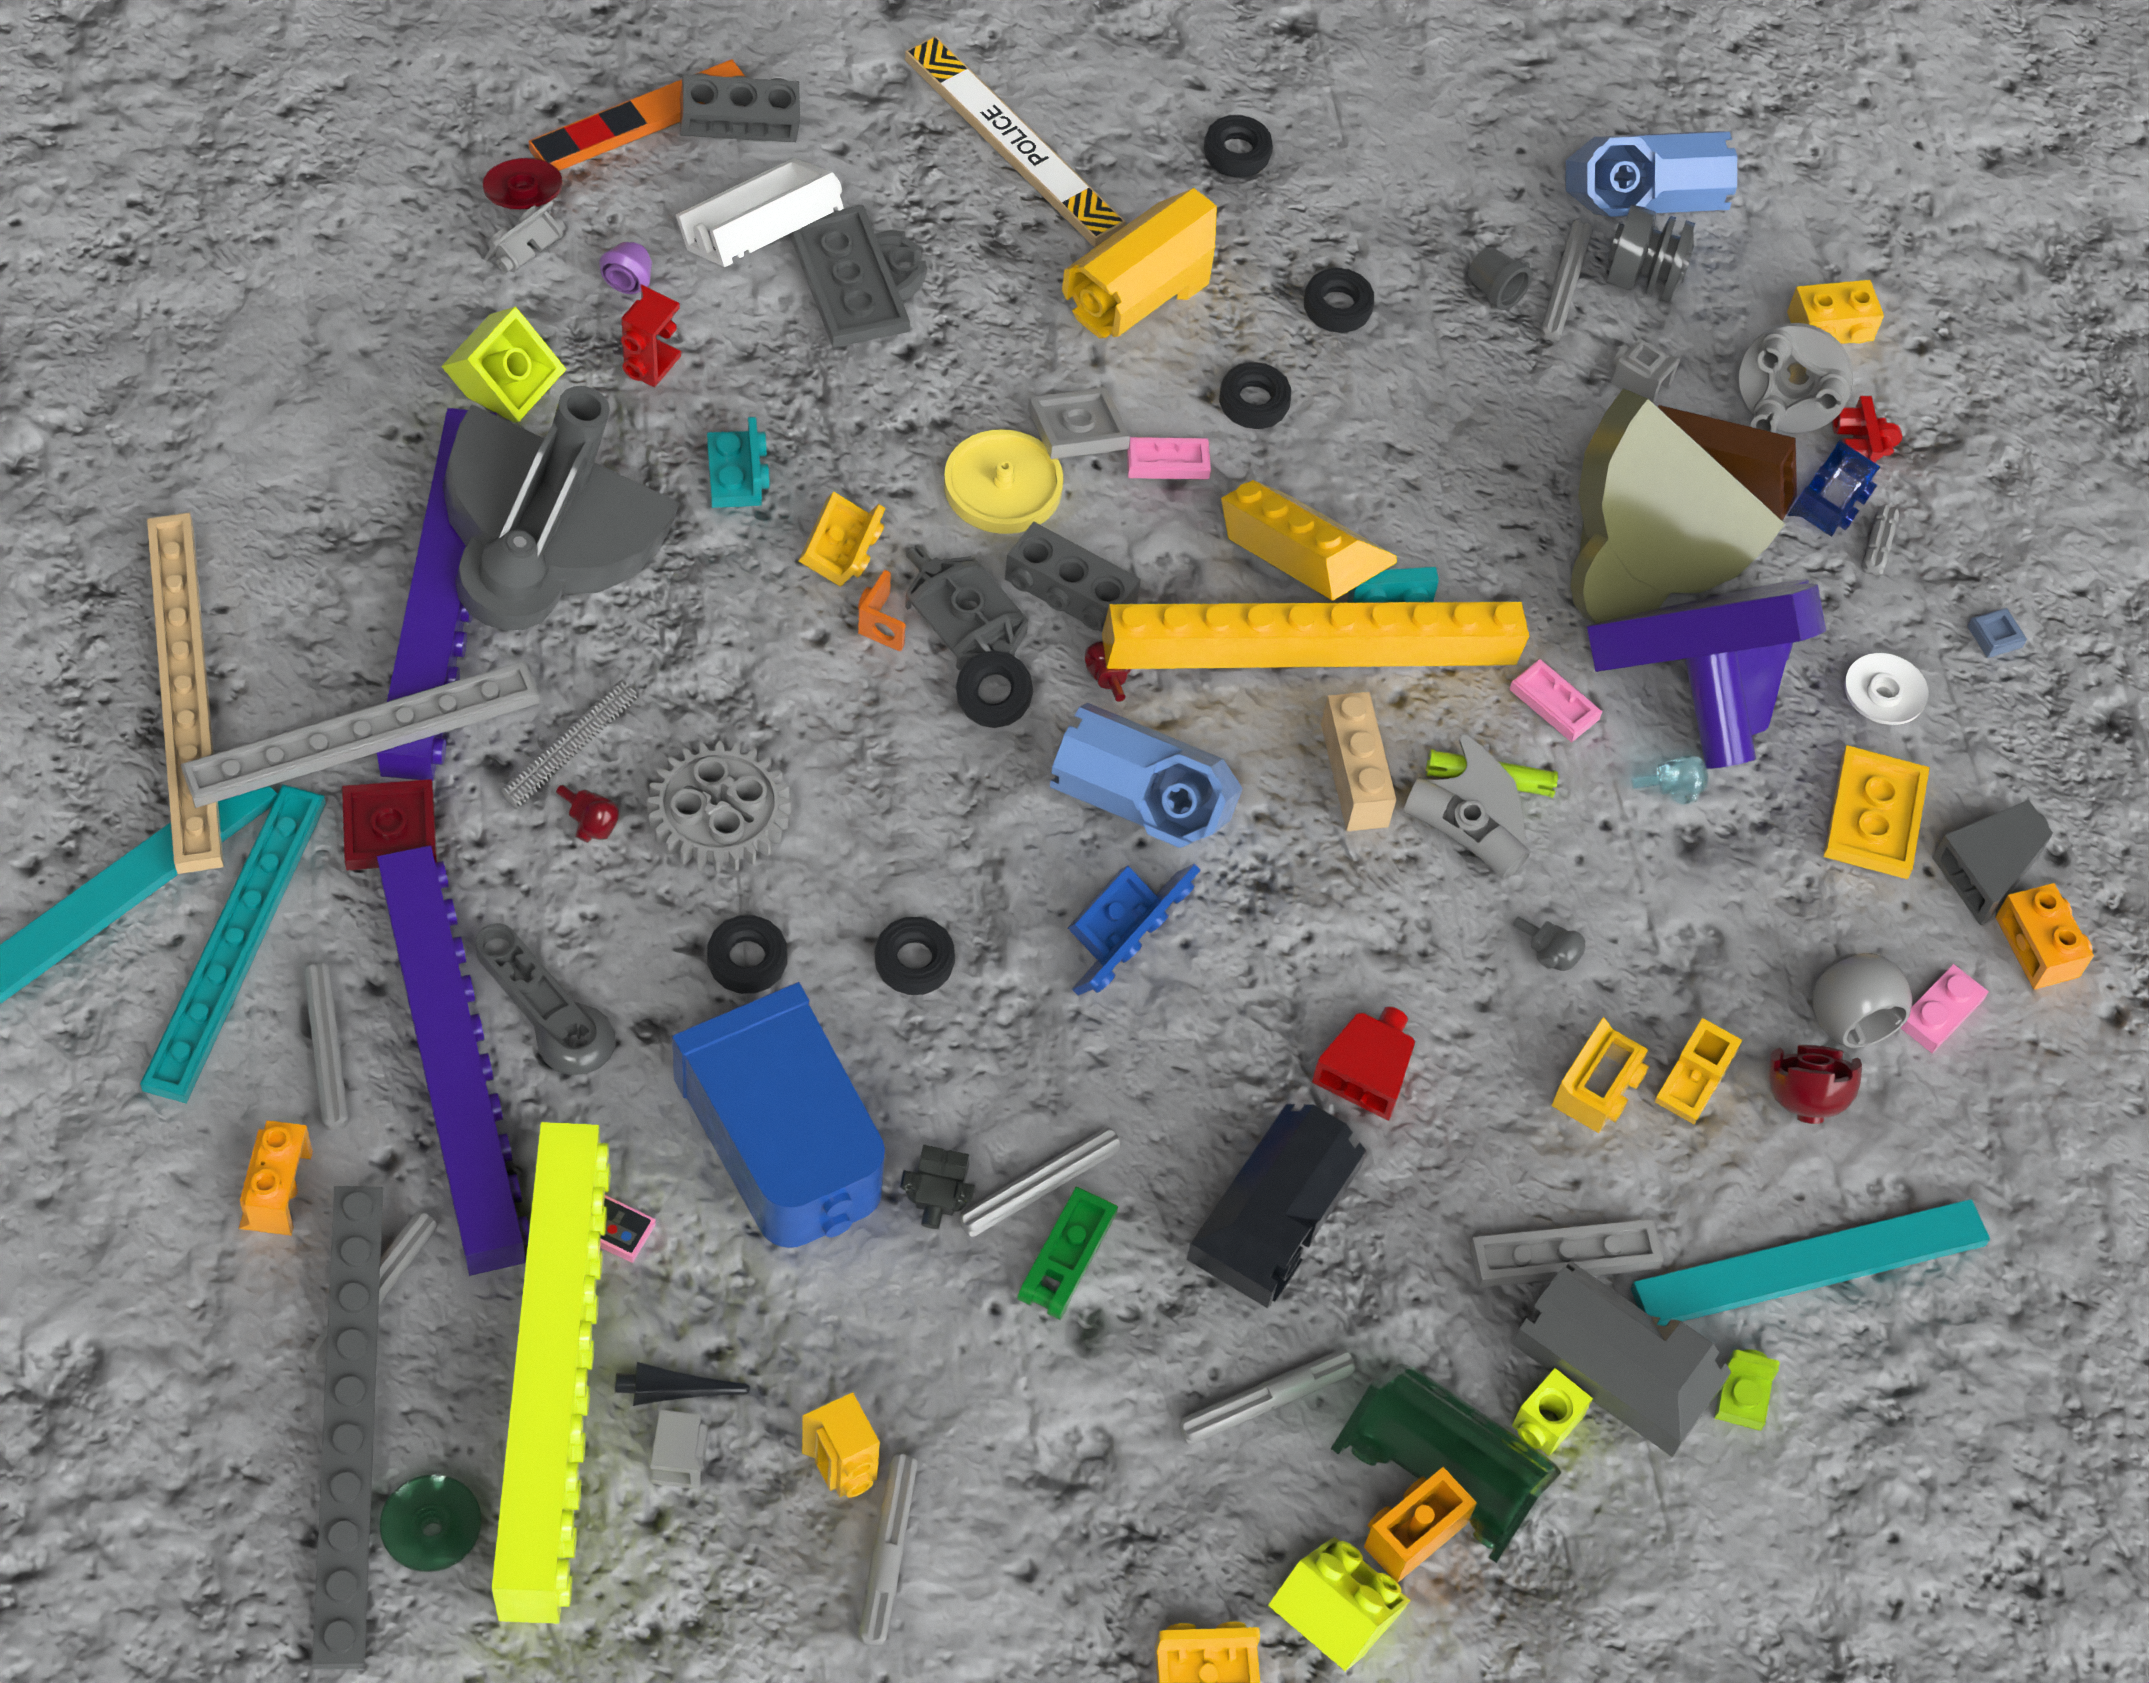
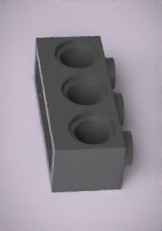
(752, 121)
(1068, 576)

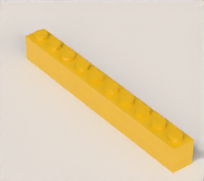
(1313, 635)

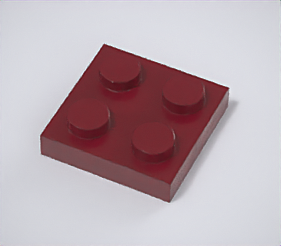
(387, 820)

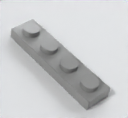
(1543, 1253)

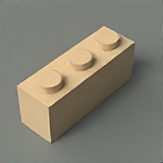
(1358, 761)

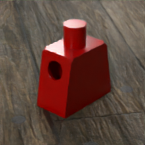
(1368, 1062)

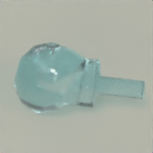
(1679, 777)

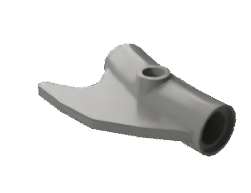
(1482, 795)

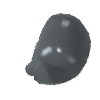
(1554, 944)

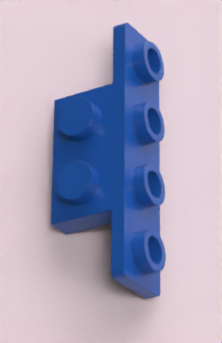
(1120, 917)

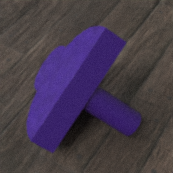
(1732, 656)

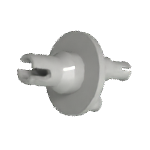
(1795, 378)

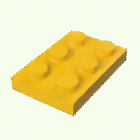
(1876, 812)

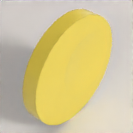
(1003, 481)

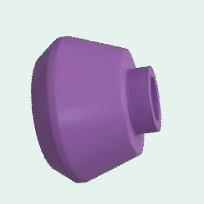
(626, 267)

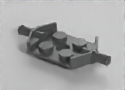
(942, 584)

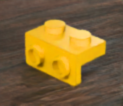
(842, 539)
(1208, 1655)

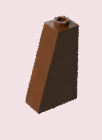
(1755, 457)

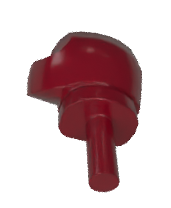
(1105, 677)
(593, 813)

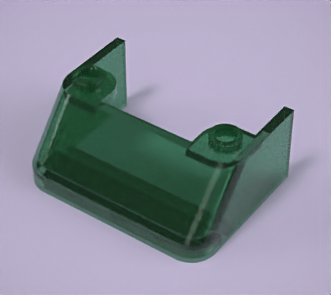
(1427, 1428)

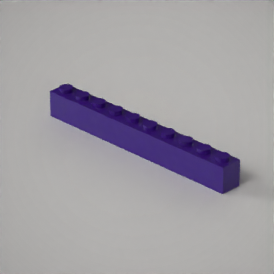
(432, 621)
(452, 1063)

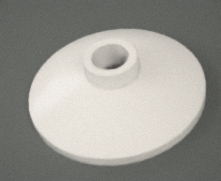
(1889, 676)

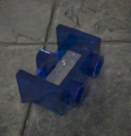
(1835, 489)

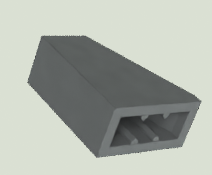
(1992, 856)

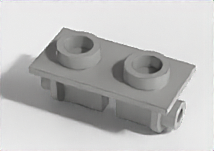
(512, 245)

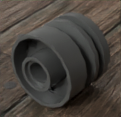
(1650, 252)

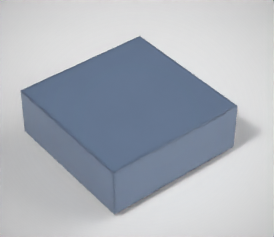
(1997, 632)

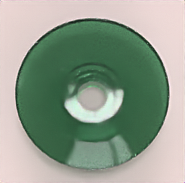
(425, 1502)

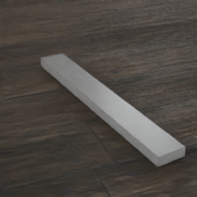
(359, 734)

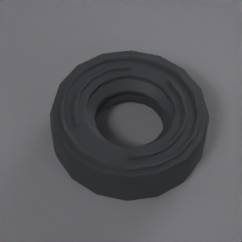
(1238, 163)
(1334, 318)
(1249, 414)
(989, 664)
(914, 931)
(749, 979)

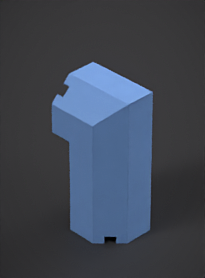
(1653, 172)
(1145, 777)

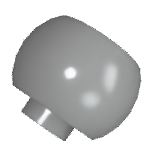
(1861, 999)

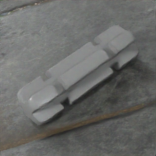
(1880, 539)

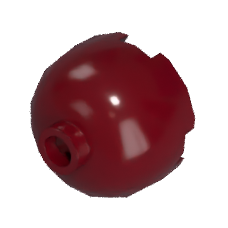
(1814, 1081)

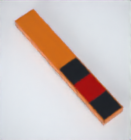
(617, 124)

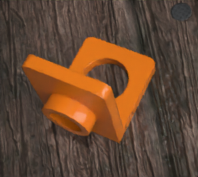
(869, 607)

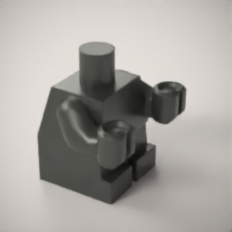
(938, 1184)

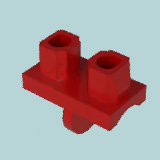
(1870, 435)

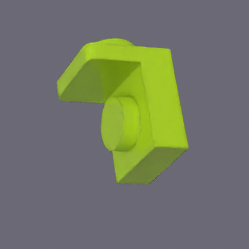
(1747, 1389)

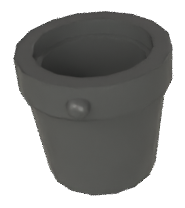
(1500, 278)

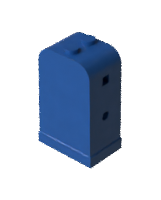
(782, 1117)

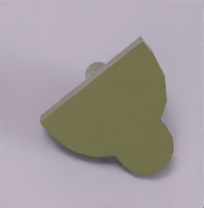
(1658, 515)

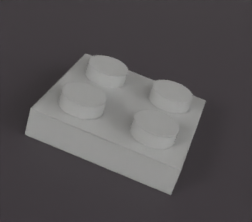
(1078, 423)

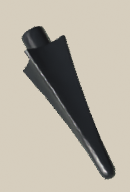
(657, 1384)

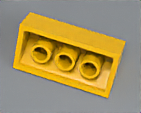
(1301, 540)

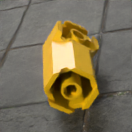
(1144, 265)

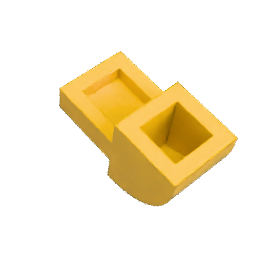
(1698, 1071)

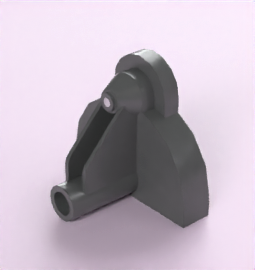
(544, 513)

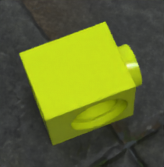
(1562, 1398)

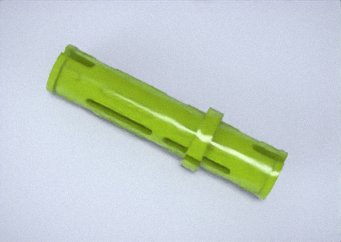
(1526, 778)

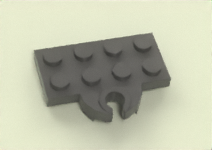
(858, 275)

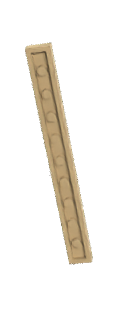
(183, 687)

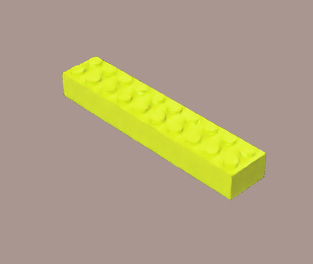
(551, 1376)

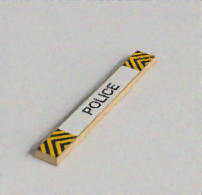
(1015, 141)

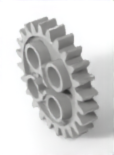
(718, 806)

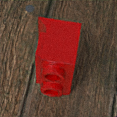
(644, 355)

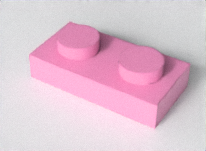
(1943, 1008)

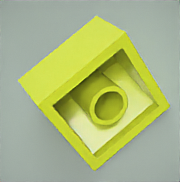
(504, 365)

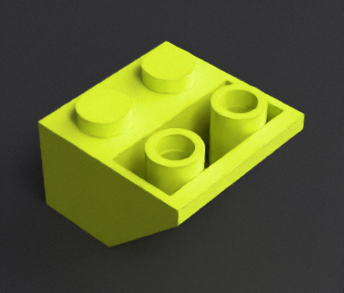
(1339, 1601)

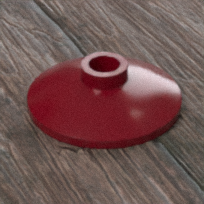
(522, 183)

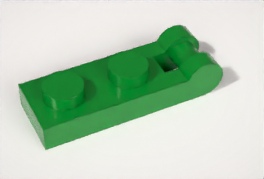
(1068, 1251)

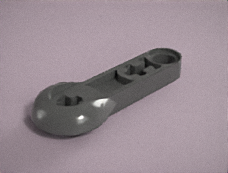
(548, 1006)

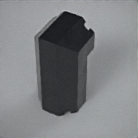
(1278, 1203)

